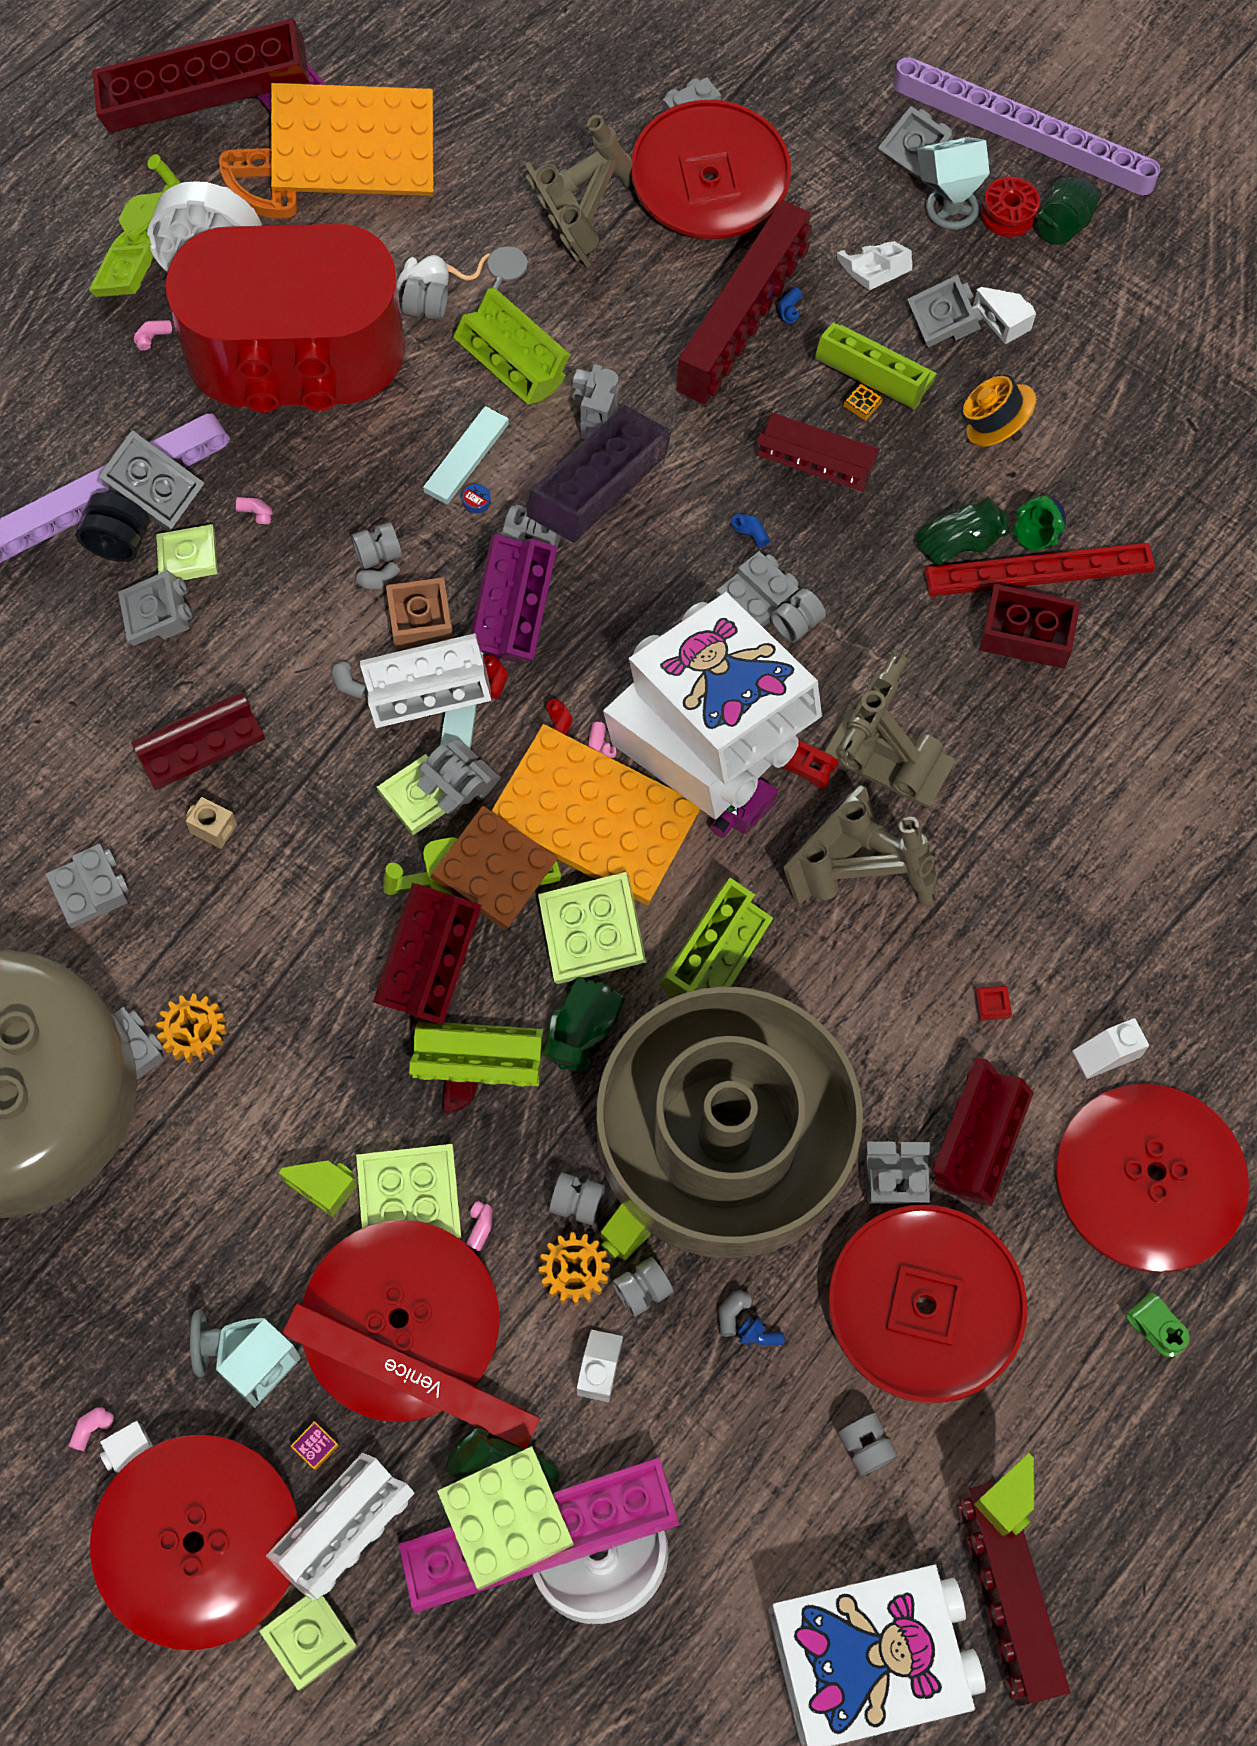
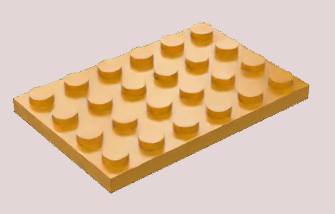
(351, 139)
(596, 812)

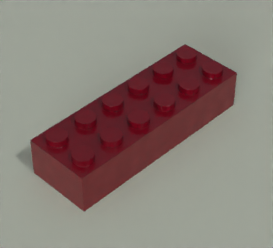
(1014, 1606)

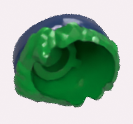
(1040, 523)

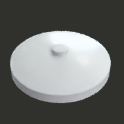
(608, 1582)

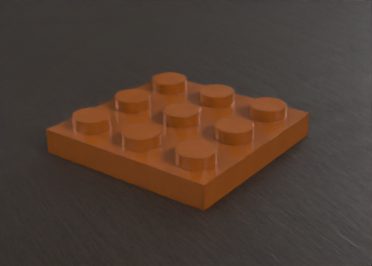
(494, 867)

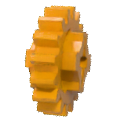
(202, 1023)
(584, 1278)

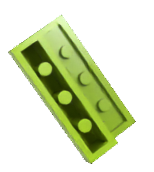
(513, 347)
(874, 365)
(718, 943)
(477, 1053)

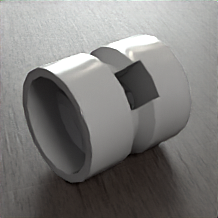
(425, 299)
(376, 545)
(797, 615)
(577, 1198)
(642, 1287)
(874, 1455)

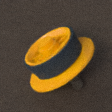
(997, 410)

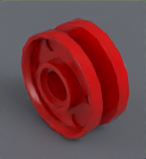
(1010, 206)

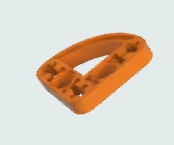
(263, 207)

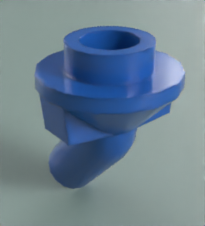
(753, 1332)

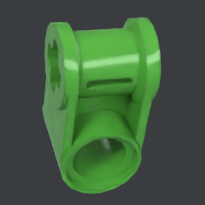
(1156, 1324)

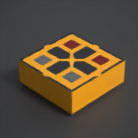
(863, 401)

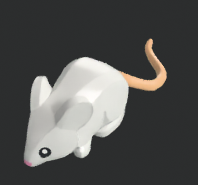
(433, 270)

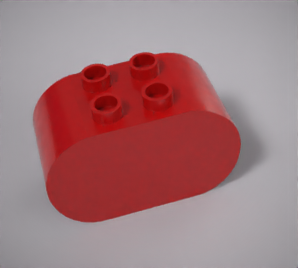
(287, 315)

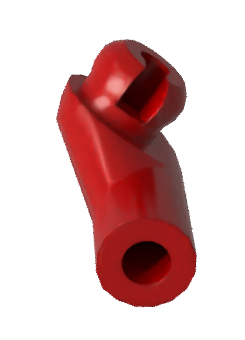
(496, 674)
(560, 716)

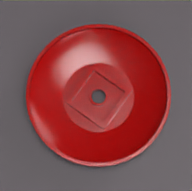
(714, 139)
(1145, 1220)
(935, 1257)
(414, 1270)
(141, 1529)

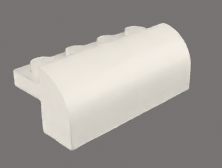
(426, 680)
(339, 1526)

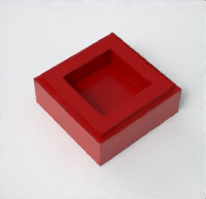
(993, 1003)

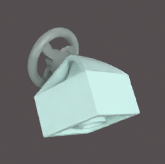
(954, 172)
(249, 1354)

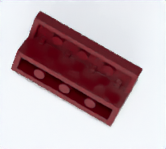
(817, 452)
(197, 740)
(427, 953)
(982, 1134)

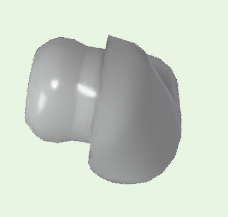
(377, 579)
(344, 682)
(730, 1308)

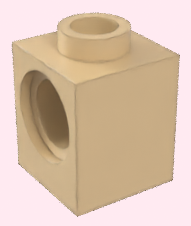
(219, 830)

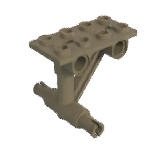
(557, 188)
(879, 749)
(855, 832)

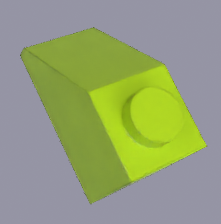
(321, 1183)
(623, 1234)
(1010, 1498)

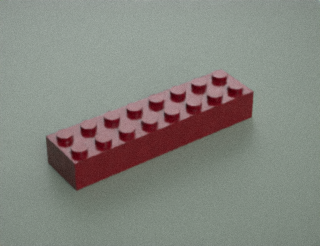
(199, 75)
(743, 303)

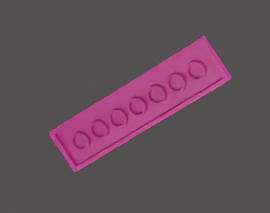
(596, 1515)

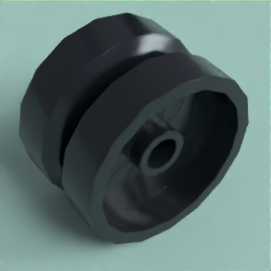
(112, 527)

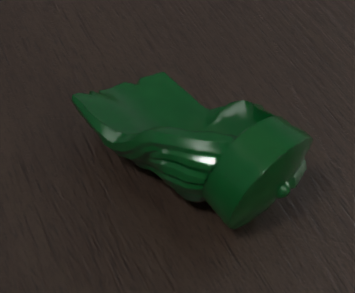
(1067, 208)
(967, 529)
(582, 1024)
(478, 1452)

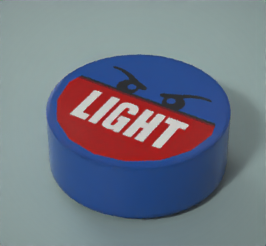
(476, 498)

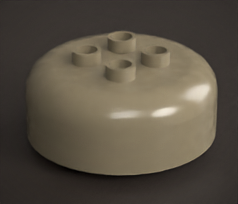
(62, 1083)
(728, 1121)

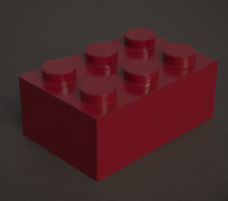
(1029, 626)

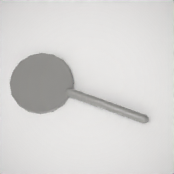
(507, 264)

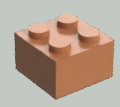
(419, 613)

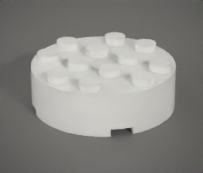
(193, 209)

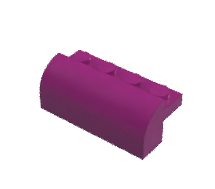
(513, 597)

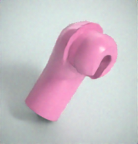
(148, 330)
(255, 506)
(597, 742)
(483, 1225)
(88, 1423)

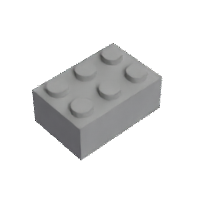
(150, 480)

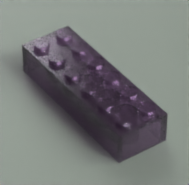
(598, 473)

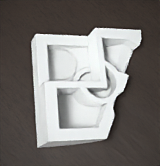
(877, 263)

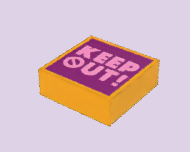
(314, 1446)

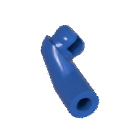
(786, 305)
(750, 526)

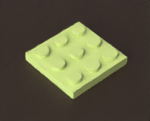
(591, 928)
(410, 1187)
(505, 1518)

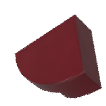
(458, 1095)

